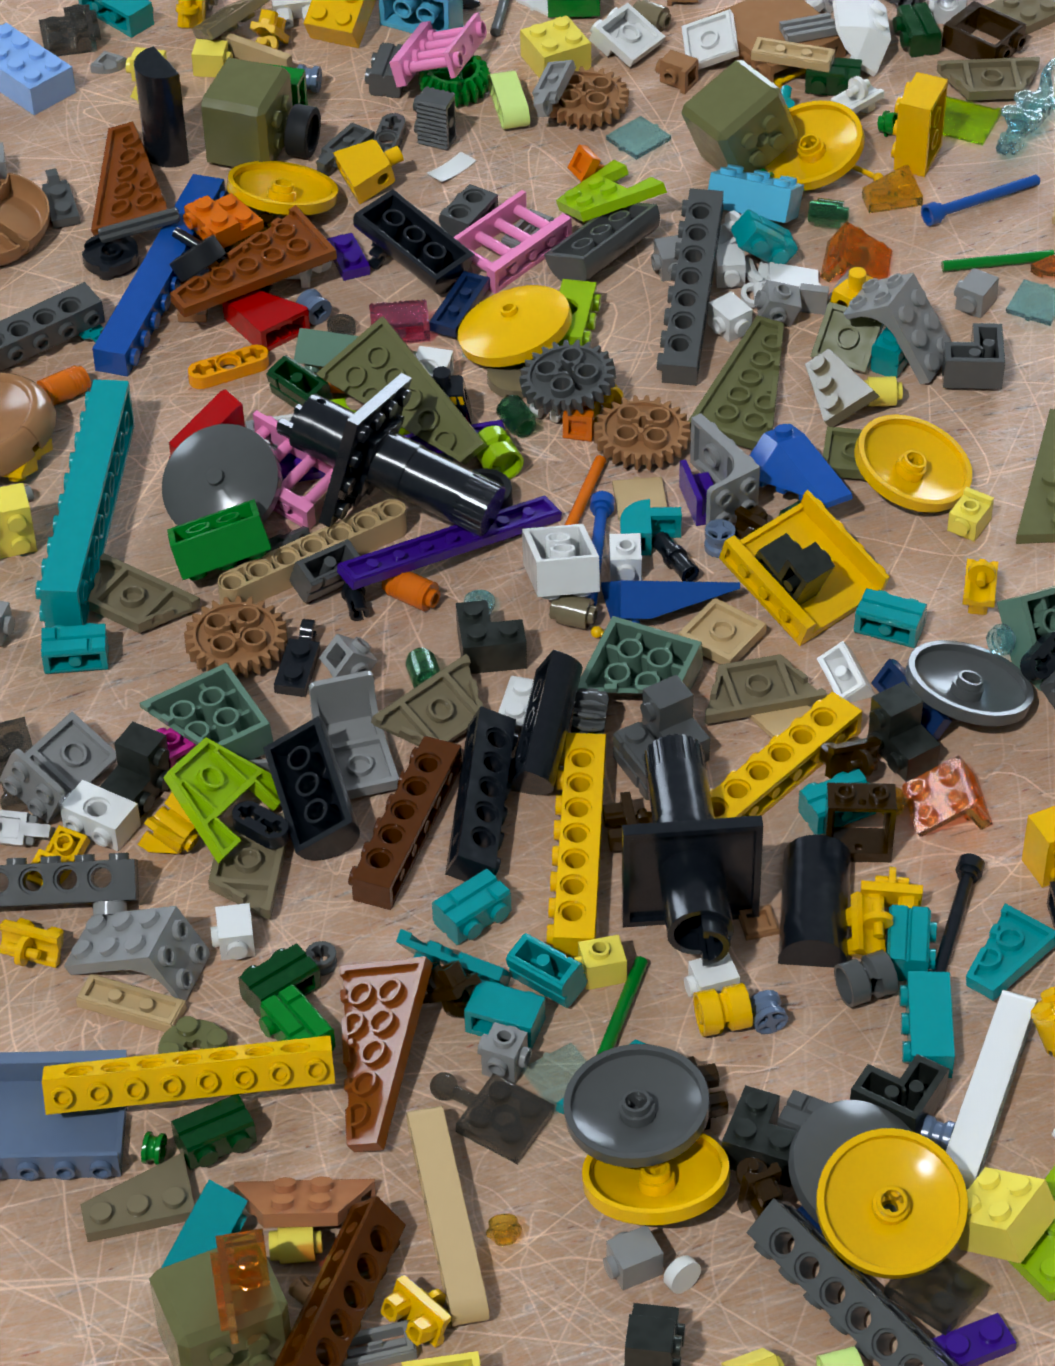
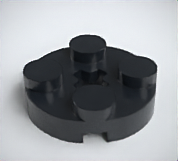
(122, 256)

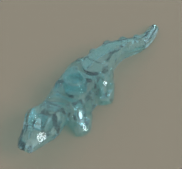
(1027, 114)

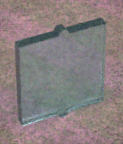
(638, 137)
(1033, 303)
(553, 1072)

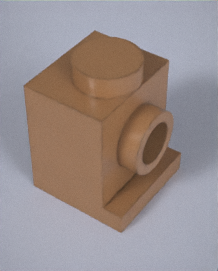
(678, 70)

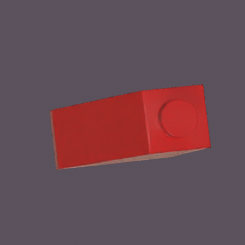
(266, 318)
(220, 410)

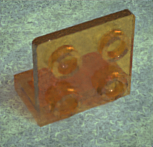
(855, 248)
(946, 795)
(237, 1266)

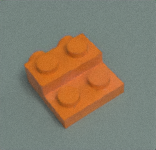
(225, 218)

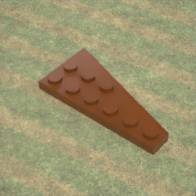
(126, 180)
(259, 261)
(377, 1034)

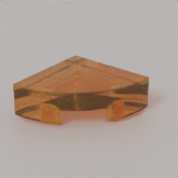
(1044, 267)

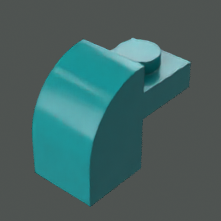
(649, 521)

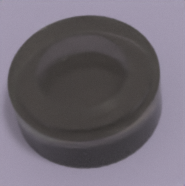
(341, 324)

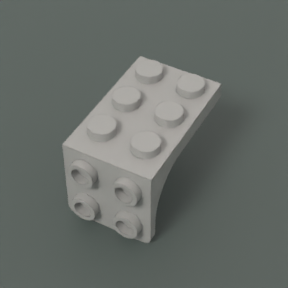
(908, 314)
(731, 470)
(359, 746)
(56, 766)
(144, 941)

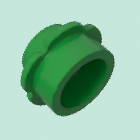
(886, 122)

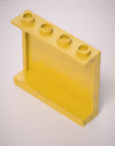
(841, 591)

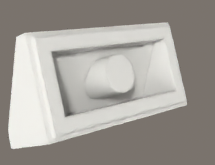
(845, 673)

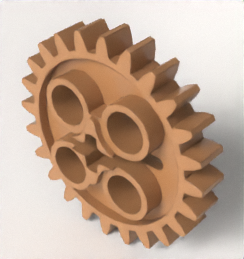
(591, 99)
(642, 432)
(236, 634)

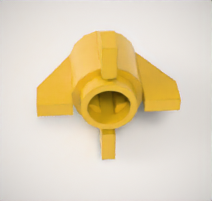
(170, 829)

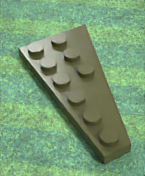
(746, 388)
(430, 414)
(1038, 515)

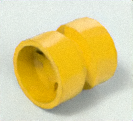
(723, 1009)

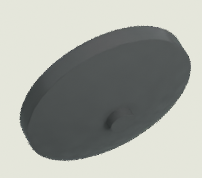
(218, 471)
(969, 683)
(636, 1105)
(823, 1134)

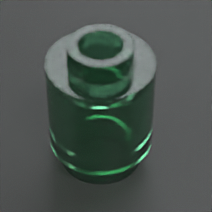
(828, 213)
(516, 416)
(421, 665)

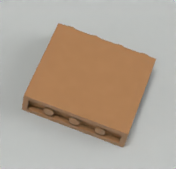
(762, 19)

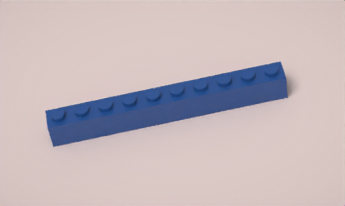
(149, 290)

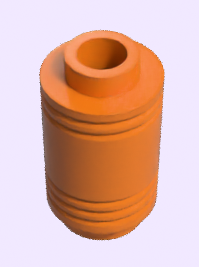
(66, 384)
(413, 590)

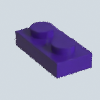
(350, 258)
(977, 1341)

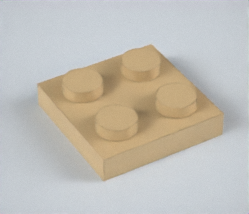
(724, 631)

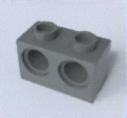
(467, 209)

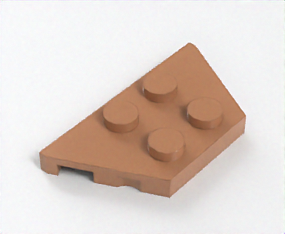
(303, 1202)

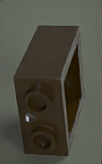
(977, 16)
(875, 843)

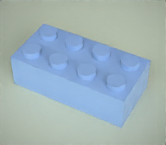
(32, 73)

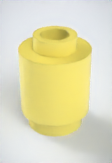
(887, 389)
(295, 1244)

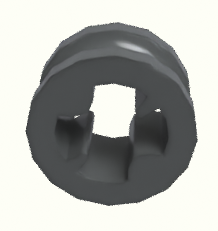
(321, 949)

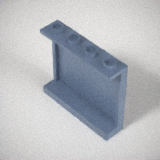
(55, 1144)

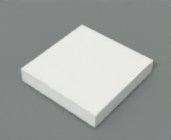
(711, 39)

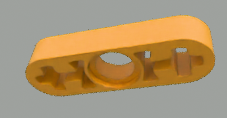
(202, 373)

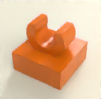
(584, 163)
(579, 425)

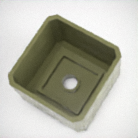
(246, 113)
(740, 119)
(191, 1323)

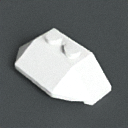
(863, 31)

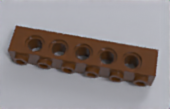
(405, 823)
(344, 1287)

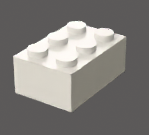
(561, 561)

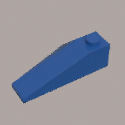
(795, 465)
(655, 598)

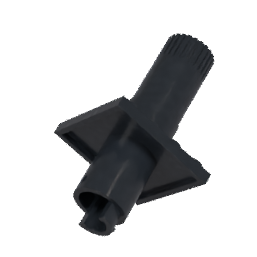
(373, 454)
(686, 863)

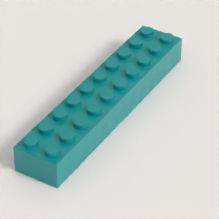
(86, 504)

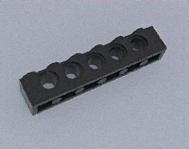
(482, 795)

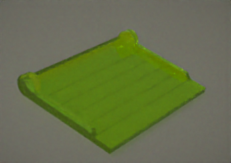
(969, 120)

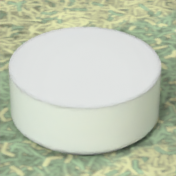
(682, 1274)

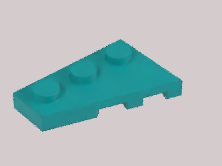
(1010, 952)
(438, 953)

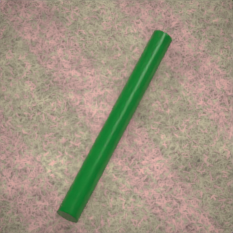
(995, 260)
(623, 1004)

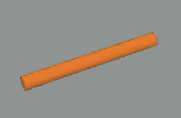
(586, 490)

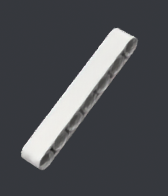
(990, 1084)

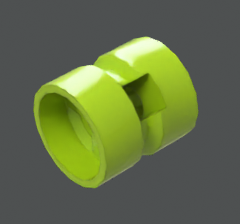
(500, 452)

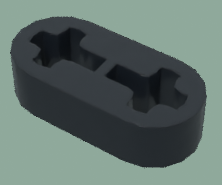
(1038, 651)
(258, 828)

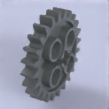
(567, 377)

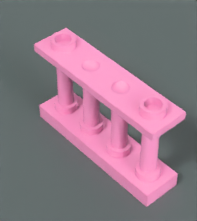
(437, 49)
(524, 256)
(290, 505)

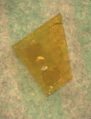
(893, 192)

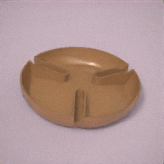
(22, 217)
(25, 420)

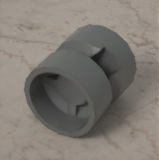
(867, 978)

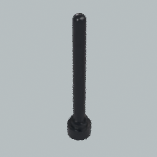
(969, 871)

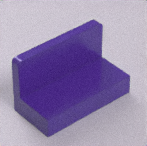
(694, 491)

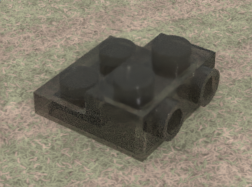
(71, 33)

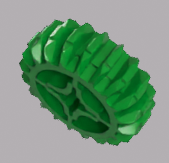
(468, 85)

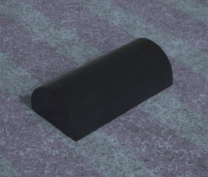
(161, 109)
(414, 241)
(546, 724)
(312, 792)
(815, 902)

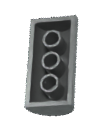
(602, 241)

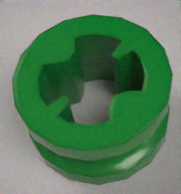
(153, 1148)

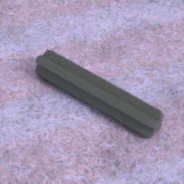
(139, 225)

